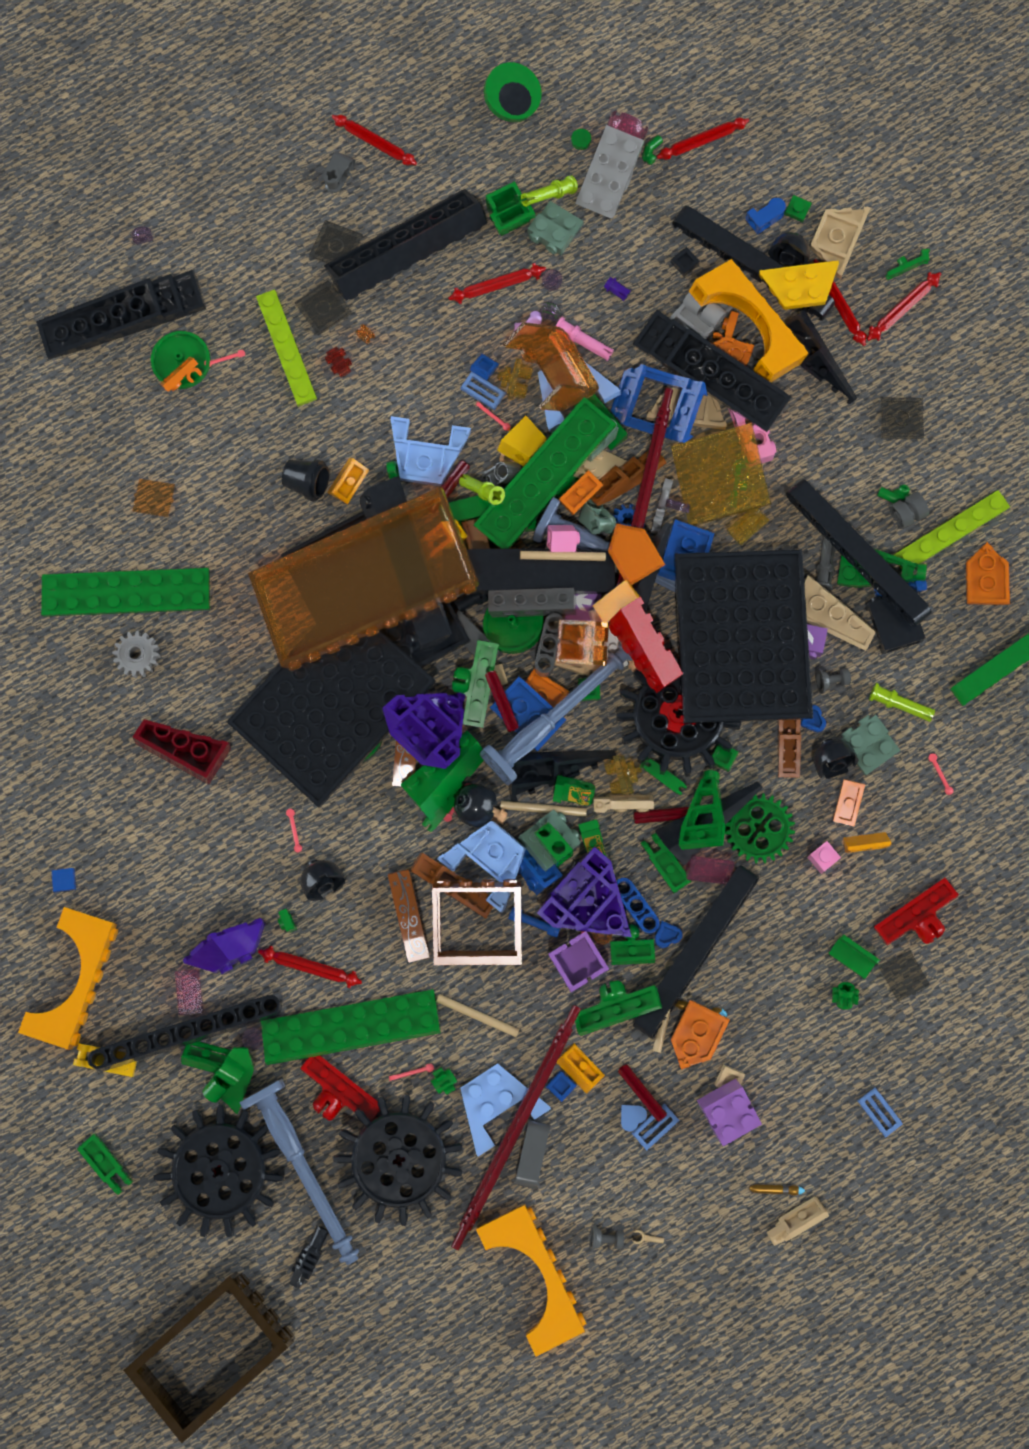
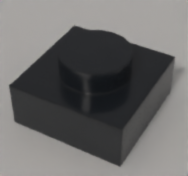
(685, 261)

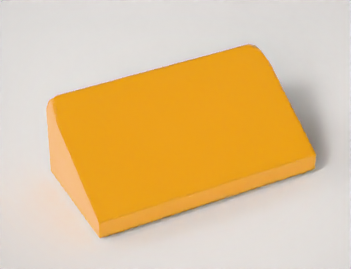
(348, 480)
(615, 600)
(866, 842)
(580, 1068)

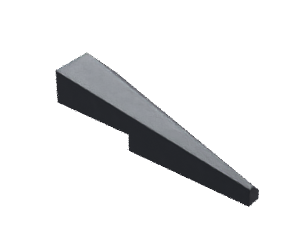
(819, 360)
(645, 586)
(544, 767)
(731, 806)

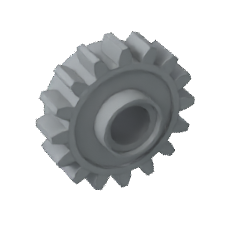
(128, 647)

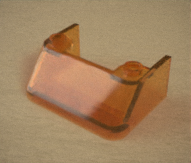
(558, 361)

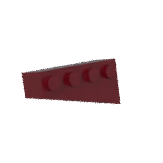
(188, 751)

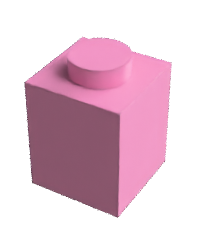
(562, 538)
(824, 857)

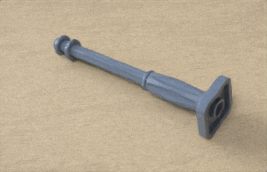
(587, 540)
(529, 737)
(289, 1144)

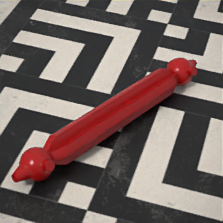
(702, 138)
(374, 140)
(497, 283)
(904, 306)
(846, 313)
(310, 967)

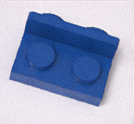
(535, 876)

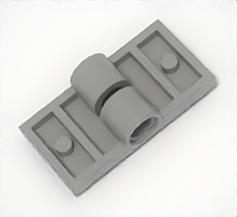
(610, 172)
(701, 319)

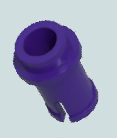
(617, 288)

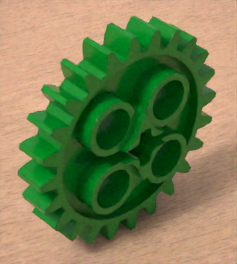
(776, 840)

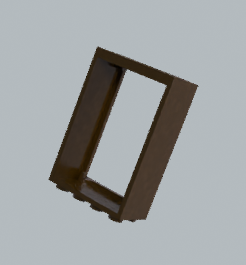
(158, 1396)

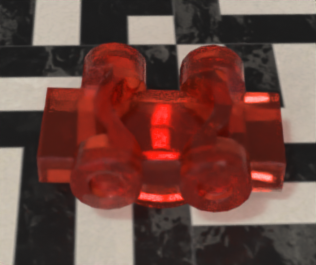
(340, 364)

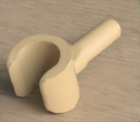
(647, 1238)

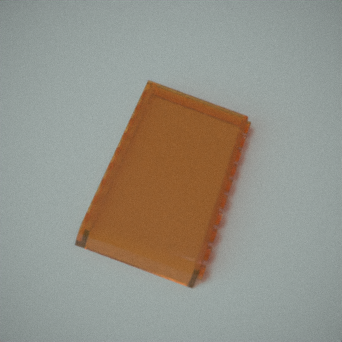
(364, 579)

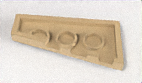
(829, 612)

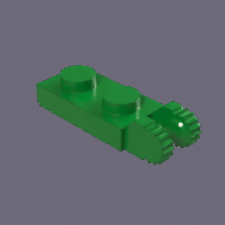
(666, 865)
(103, 1162)

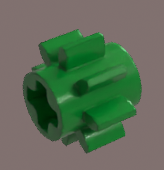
(845, 995)
(444, 1081)

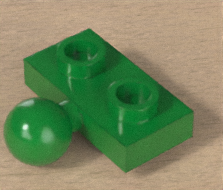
(632, 950)

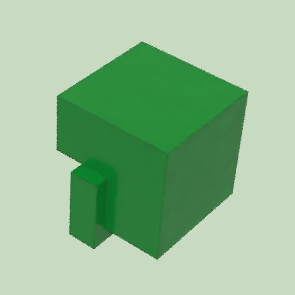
(507, 209)

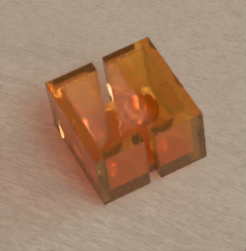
(587, 642)

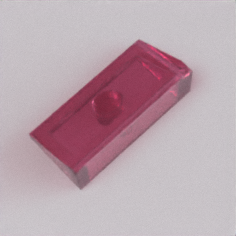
(709, 870)
(188, 992)

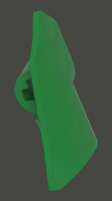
(231, 1079)

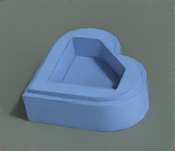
(631, 1116)

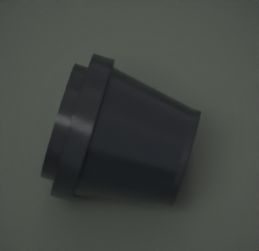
(306, 478)

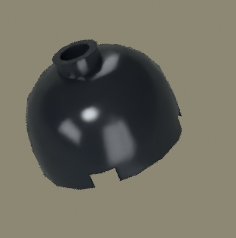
(790, 249)
(837, 755)
(475, 805)
(321, 877)

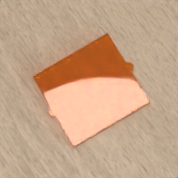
(153, 497)

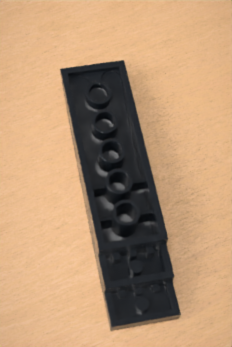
(121, 314)
(724, 376)
(506, 571)

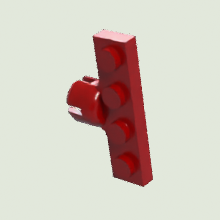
(919, 915)
(337, 1090)

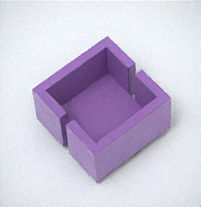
(578, 961)
(729, 1112)

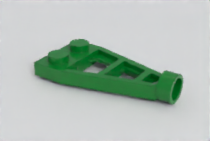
(851, 577)
(704, 835)

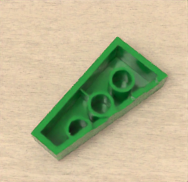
(433, 785)

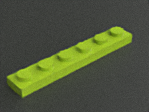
(286, 348)
(954, 529)

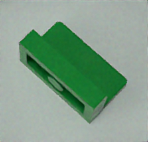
(853, 956)

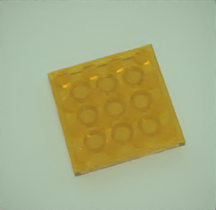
(721, 474)

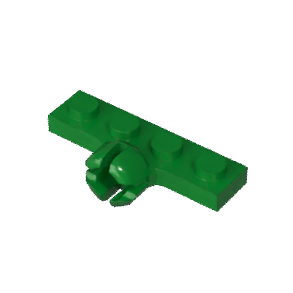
(476, 685)
(617, 1007)

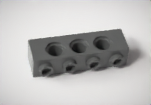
(532, 602)

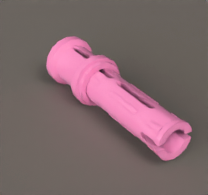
(585, 340)

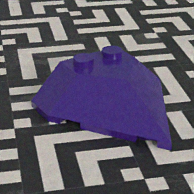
(427, 726)
(587, 898)
(227, 947)

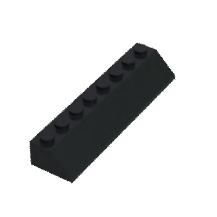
(406, 244)
(429, 627)

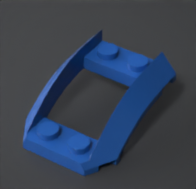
(685, 410)

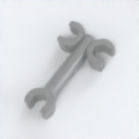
(660, 511)

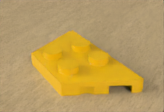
(801, 284)

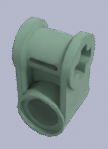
(597, 518)

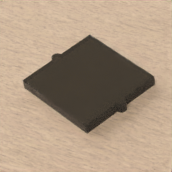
(904, 975)

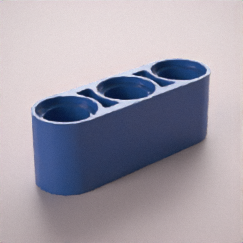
(646, 912)

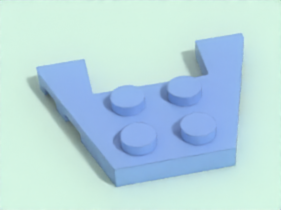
(606, 391)
(426, 461)
(493, 851)
(490, 1096)

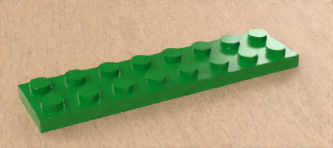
(545, 474)
(125, 592)
(350, 1027)

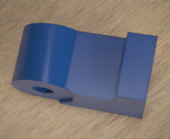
(766, 216)

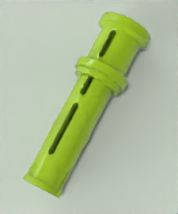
(556, 189)
(485, 490)
(892, 699)

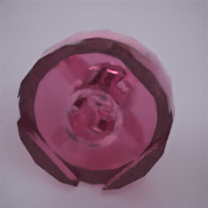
(628, 125)

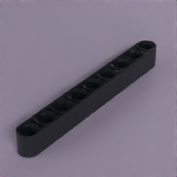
(731, 247)
(858, 553)
(698, 948)
(174, 1032)

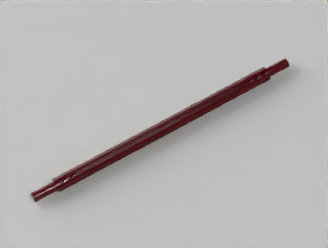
(651, 464)
(516, 1127)

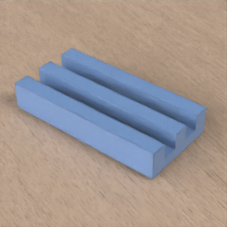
(480, 398)
(867, 1096)
(653, 1128)

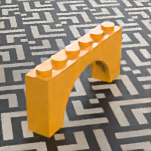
(731, 287)
(63, 1023)
(560, 1318)

